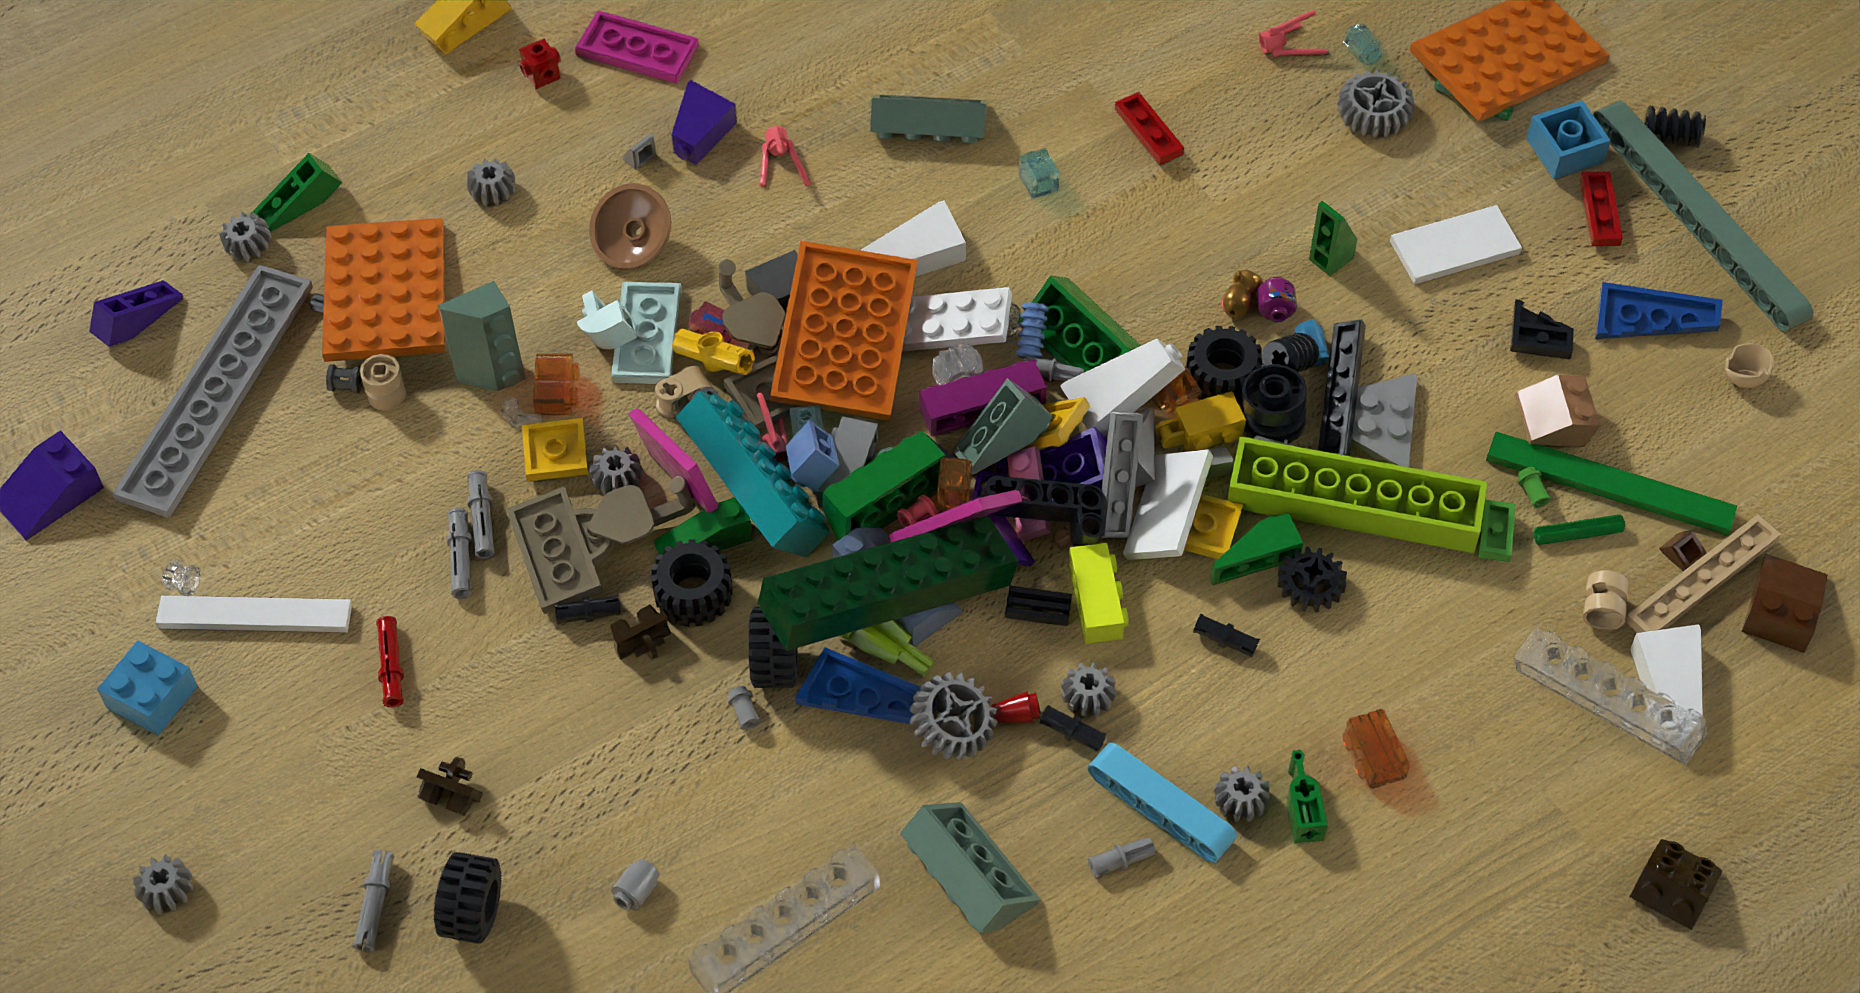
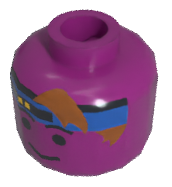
(1277, 299)

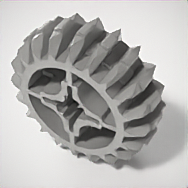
(1375, 103)
(947, 694)

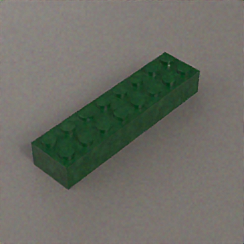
(886, 582)

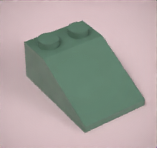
(1003, 427)

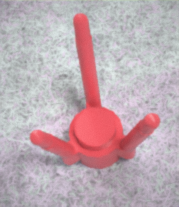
(1274, 38)
(778, 144)
(773, 439)

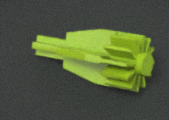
(890, 643)

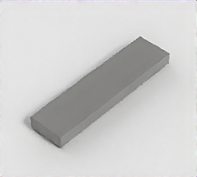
(1121, 472)

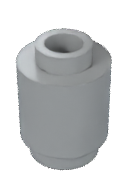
(635, 885)

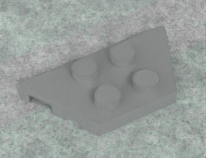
(1386, 419)

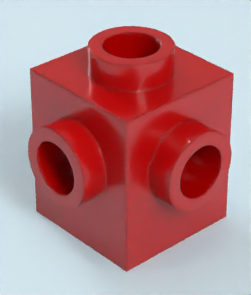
(540, 63)

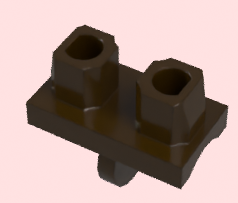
(642, 637)
(461, 795)

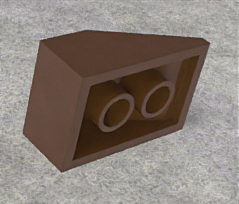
(1785, 603)

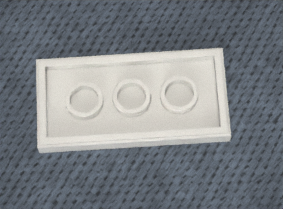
(1455, 244)
(1168, 505)

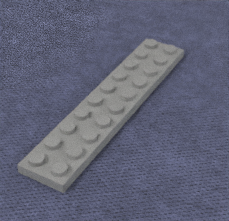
(212, 391)

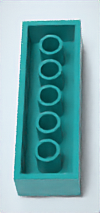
(753, 474)

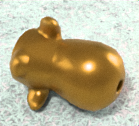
(1239, 296)

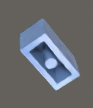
(811, 456)

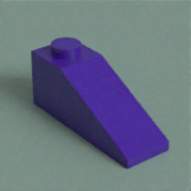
(129, 313)

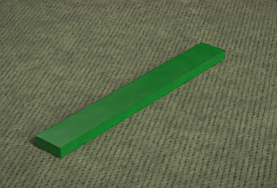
(1613, 483)

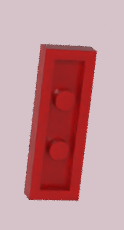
(1149, 128)
(1601, 208)

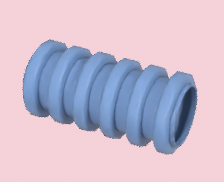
(1032, 330)

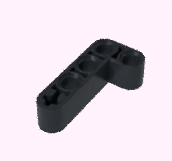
(1042, 507)

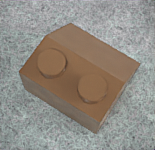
(1558, 411)

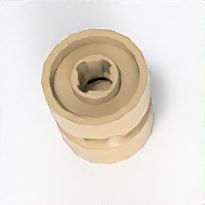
(383, 382)
(1606, 600)

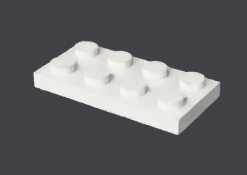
(958, 319)

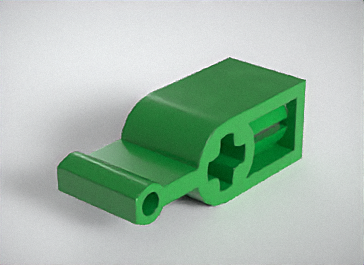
(1305, 803)

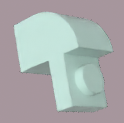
(606, 325)

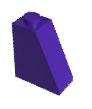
(701, 122)

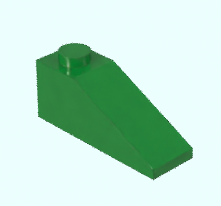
(300, 191)
(1332, 240)
(723, 527)
(1258, 549)

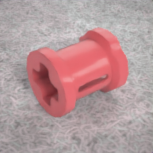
(919, 511)

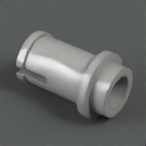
(741, 701)

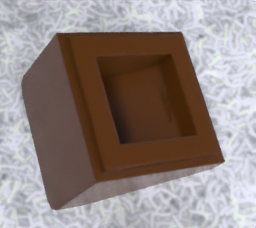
(1683, 549)

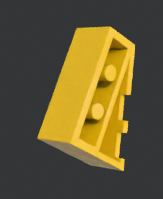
(455, 21)

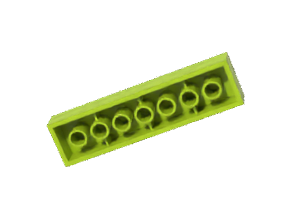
(1358, 494)

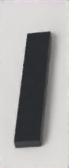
(1342, 387)

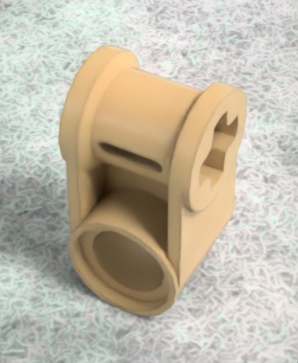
(680, 390)

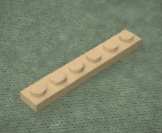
(1704, 576)

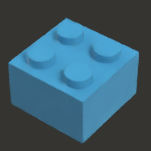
(1568, 139)
(147, 687)

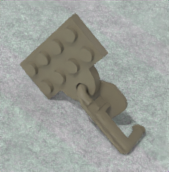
(759, 323)
(567, 543)

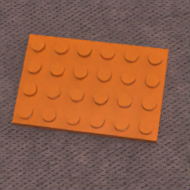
(1508, 54)
(383, 289)
(844, 330)

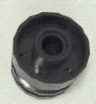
(1274, 403)

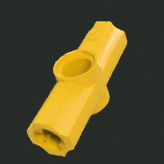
(713, 351)

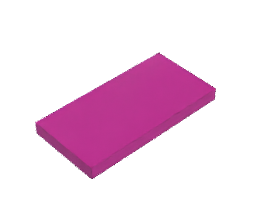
(637, 46)
(673, 459)
(971, 510)

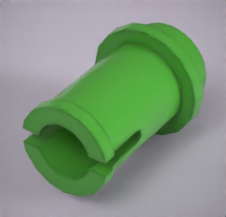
(1530, 480)

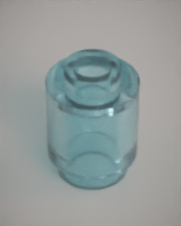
(1363, 44)

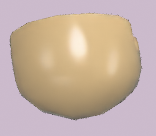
(1749, 365)

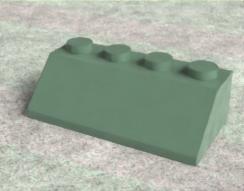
(928, 116)
(482, 338)
(969, 866)

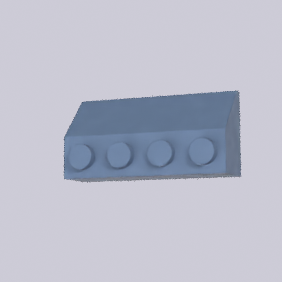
(918, 625)

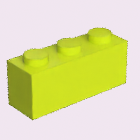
(1097, 593)

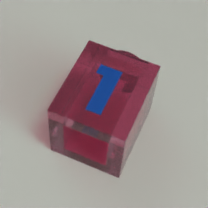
(708, 319)

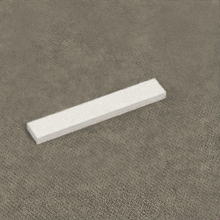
(254, 614)

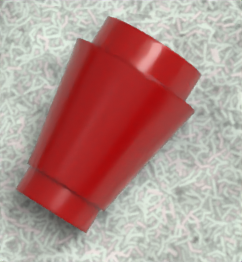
(1018, 709)

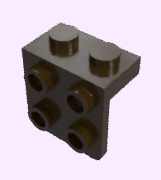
(1676, 883)

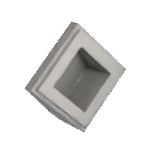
(641, 152)
(1221, 464)

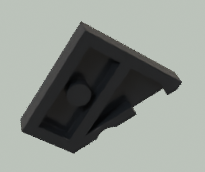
(1539, 334)

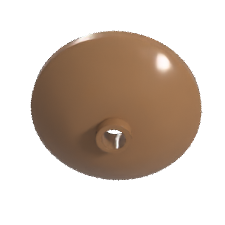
(617, 220)

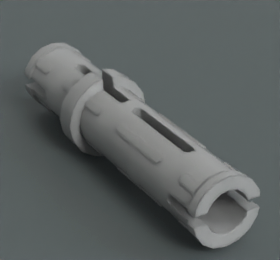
(478, 486)
(459, 543)
(376, 887)

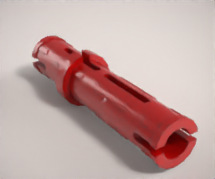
(390, 673)

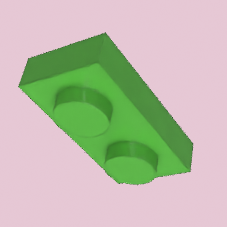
(1497, 531)

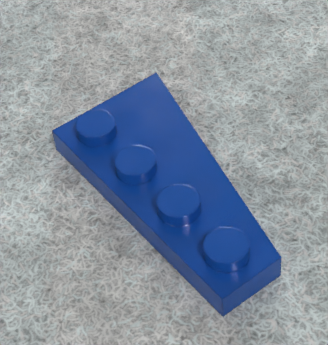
(1649, 312)
(857, 689)

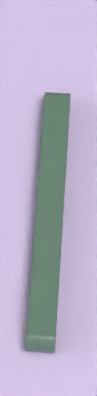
(1704, 217)

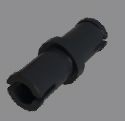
(587, 609)
(1226, 635)
(1072, 728)

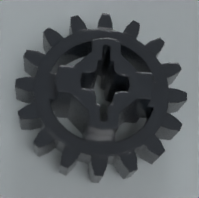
(1326, 586)

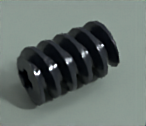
(1676, 125)
(1295, 351)

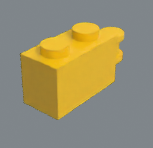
(1203, 423)

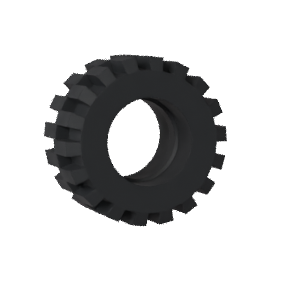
(1222, 347)
(692, 561)
(768, 660)
(467, 897)

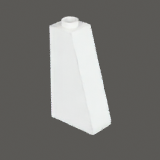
(928, 237)
(1125, 382)
(1671, 664)

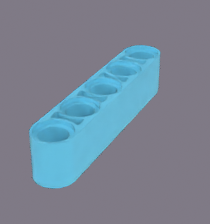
(1162, 802)

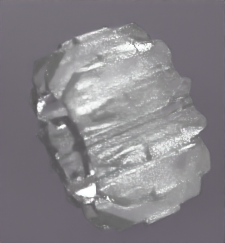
(956, 363)

